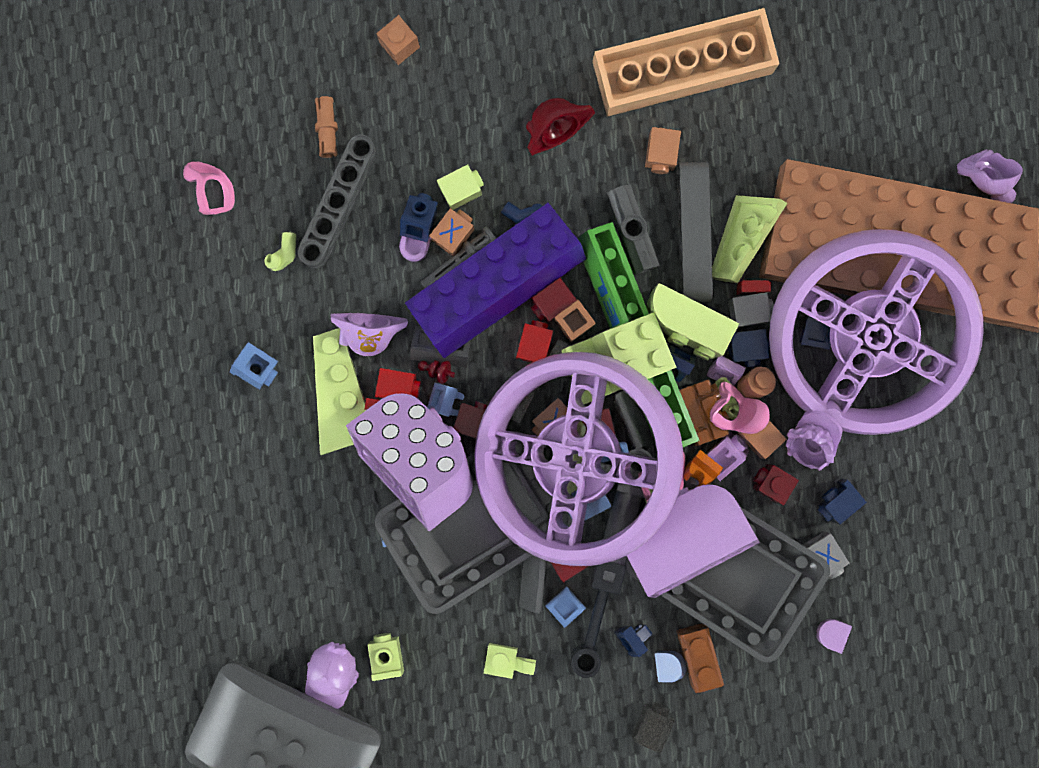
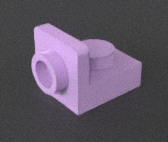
(729, 453)

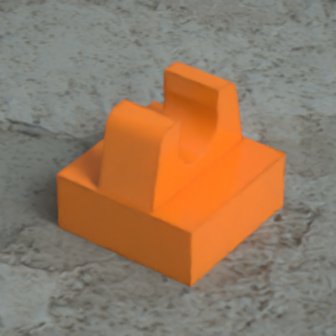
(702, 469)

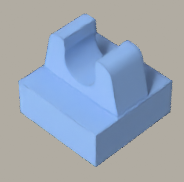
(443, 398)

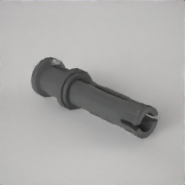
(468, 250)

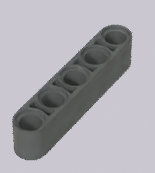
(335, 188)
(695, 227)

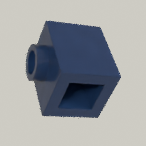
(749, 347)

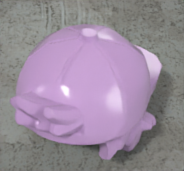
(814, 440)
(331, 674)

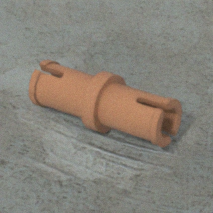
(326, 127)

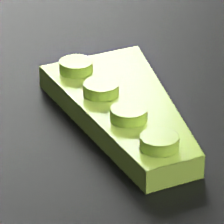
(337, 391)

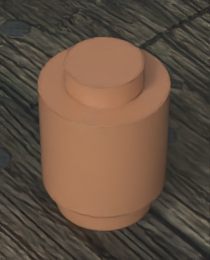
(756, 383)

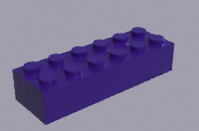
(496, 280)

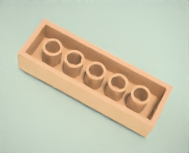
(685, 62)

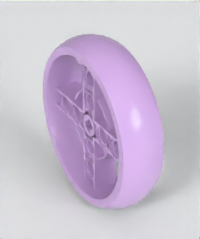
(947, 372)
(495, 444)

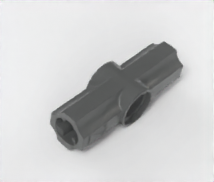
(625, 212)

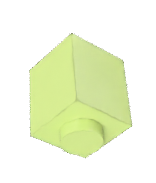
(460, 186)

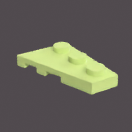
(744, 234)

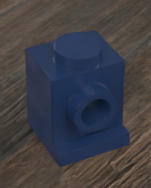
(418, 217)
(840, 502)

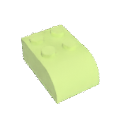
(691, 323)

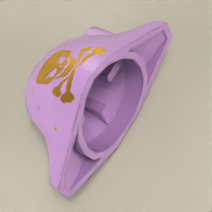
(367, 332)

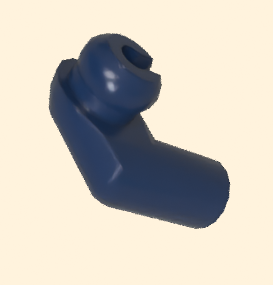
(516, 214)

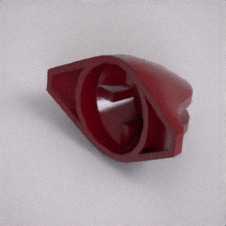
(555, 123)

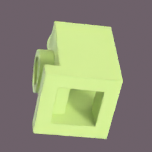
(391, 646)

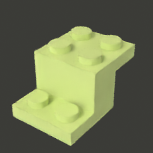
(633, 343)

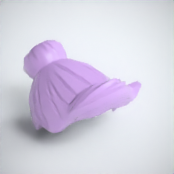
(992, 174)

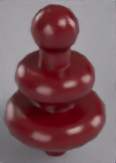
(434, 370)

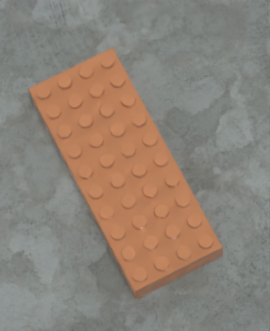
(986, 236)

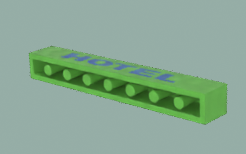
(624, 303)

